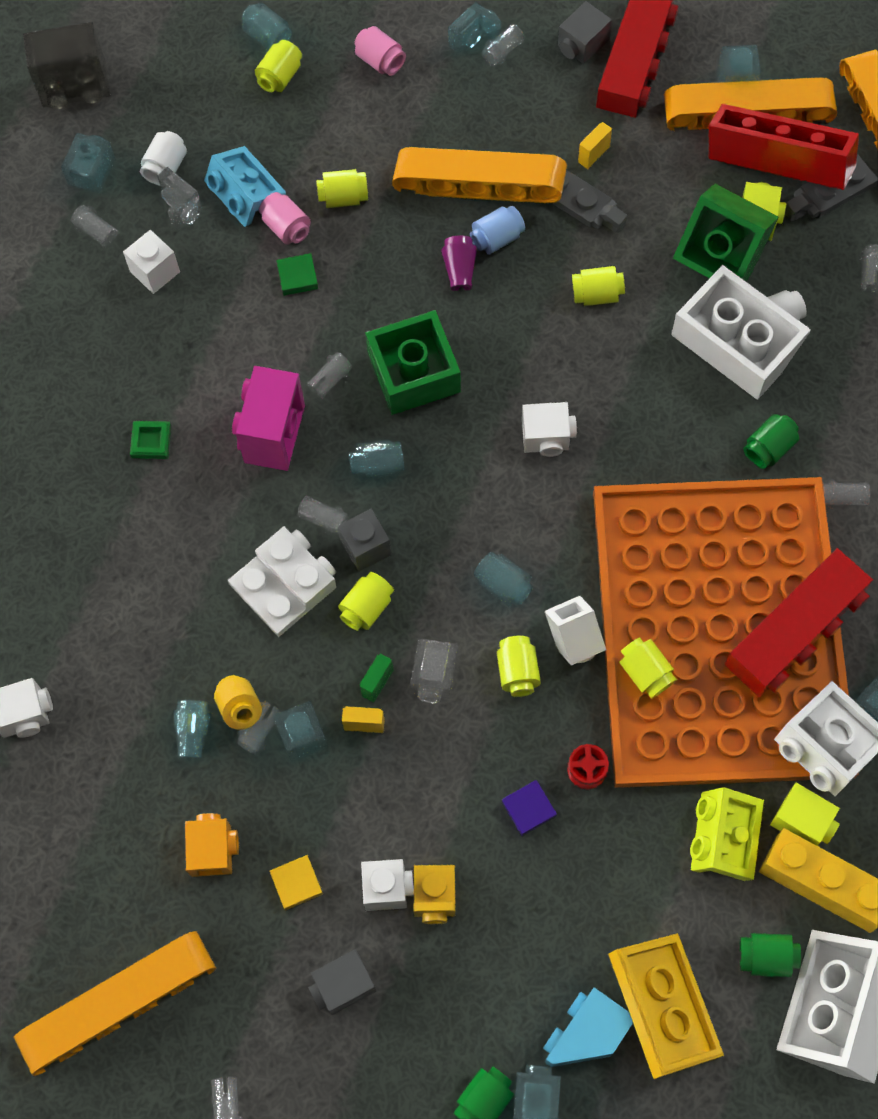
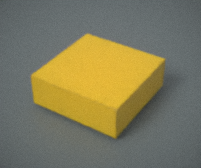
(594, 145)
(363, 719)
(296, 882)

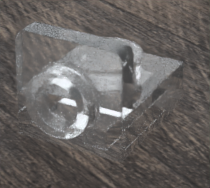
(181, 197)

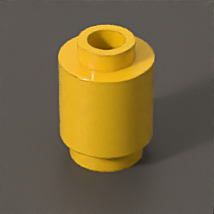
(237, 702)

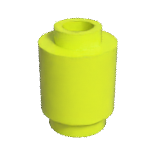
(278, 66)
(342, 188)
(598, 286)
(365, 601)
(518, 666)
(647, 667)

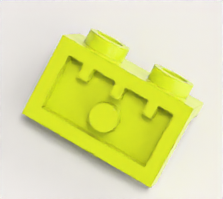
(727, 833)

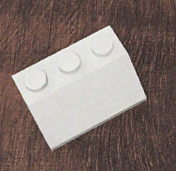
(739, 331)
(835, 1007)

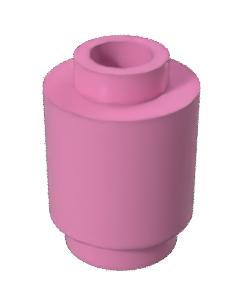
(379, 51)
(284, 218)

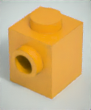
(210, 845)

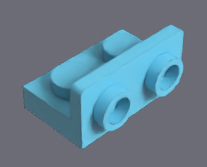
(240, 182)

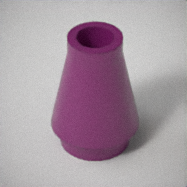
(459, 261)

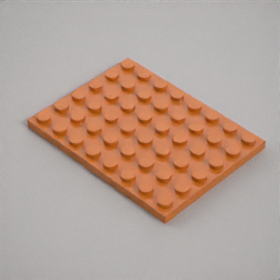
(697, 577)

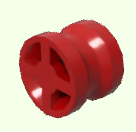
(588, 758)

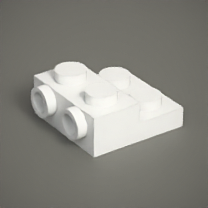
(284, 580)
(830, 739)

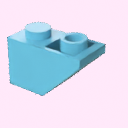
(593, 1032)

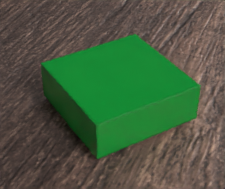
(297, 274)
(150, 439)
(376, 677)

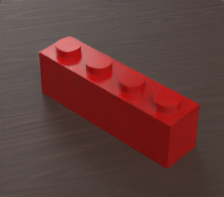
(634, 56)
(783, 146)
(798, 623)

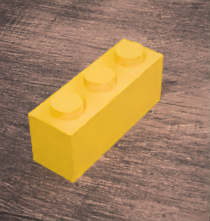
(823, 879)

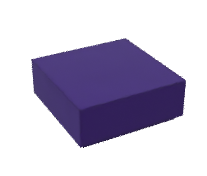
(529, 807)

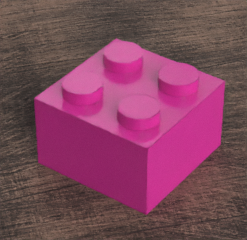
(269, 417)

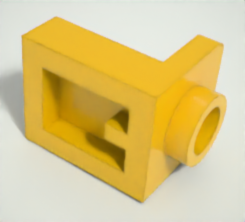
(434, 893)

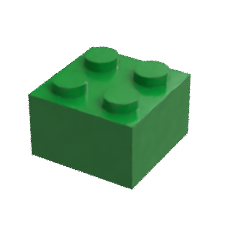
(725, 233)
(413, 362)

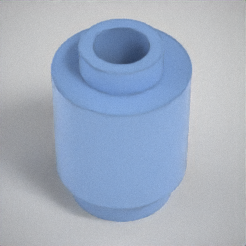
(497, 229)

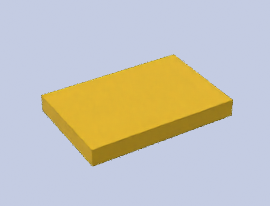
(665, 1005)

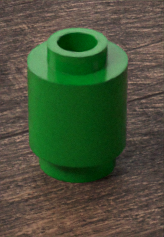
(771, 441)
(769, 955)
(485, 1096)

